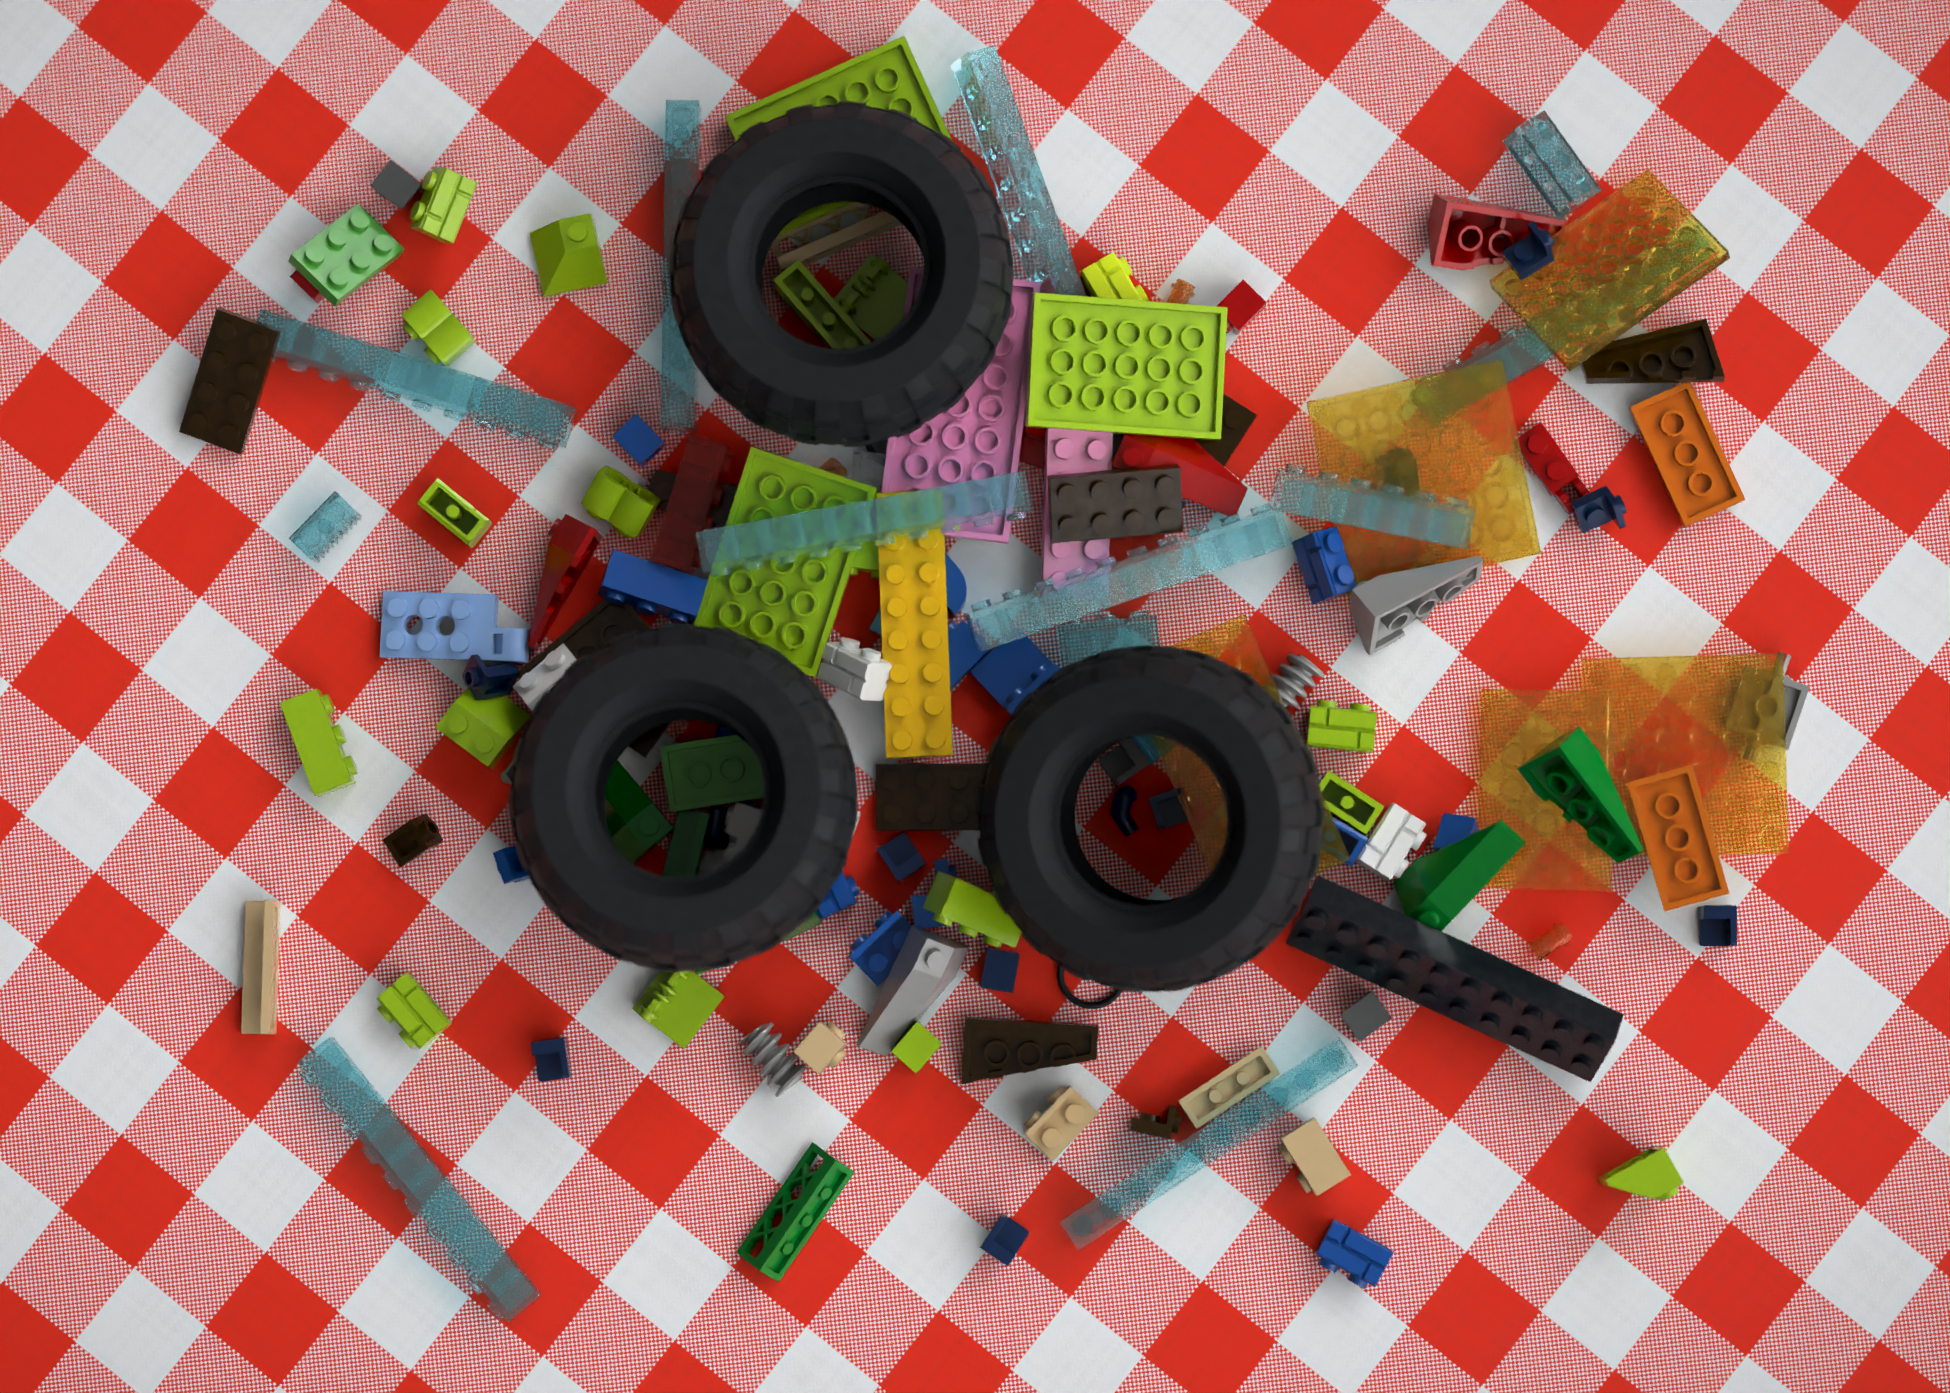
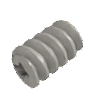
(1295, 678)
(773, 1058)

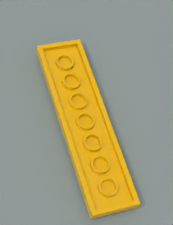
(915, 645)

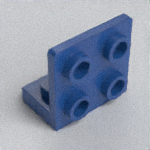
(1013, 672)
(879, 951)

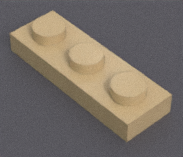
(1229, 1087)

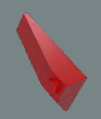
(1475, 232)
(1202, 476)
(565, 560)

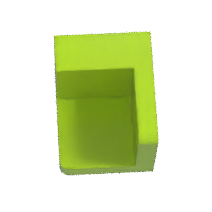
(916, 1047)

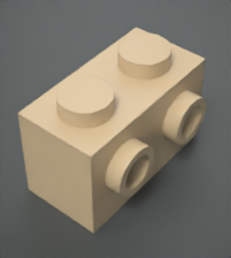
(823, 1047)
(1314, 1157)

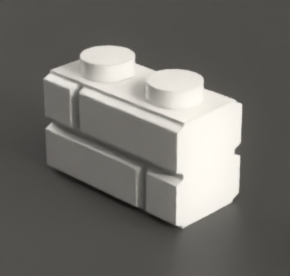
(855, 669)
(1391, 842)

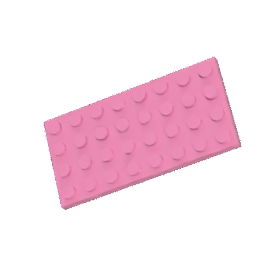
(981, 431)

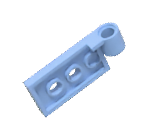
(473, 632)

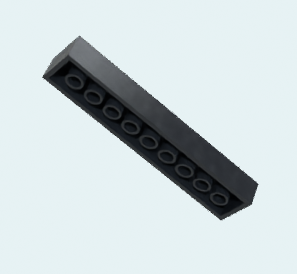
(1455, 979)

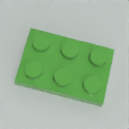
(346, 254)
(711, 773)

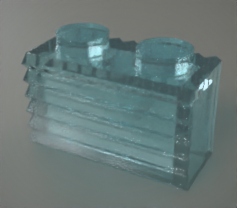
(325, 527)

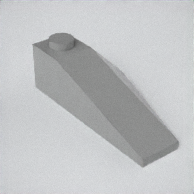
(1398, 598)
(915, 981)

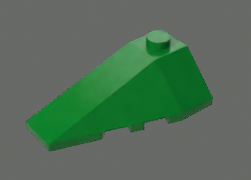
(1578, 782)
(632, 816)
(1444, 882)

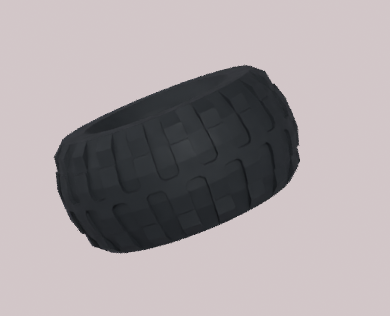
(817, 160)
(612, 701)
(1033, 840)

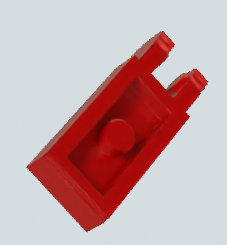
(1550, 465)

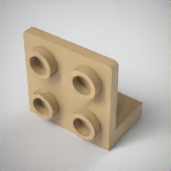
(1060, 1122)

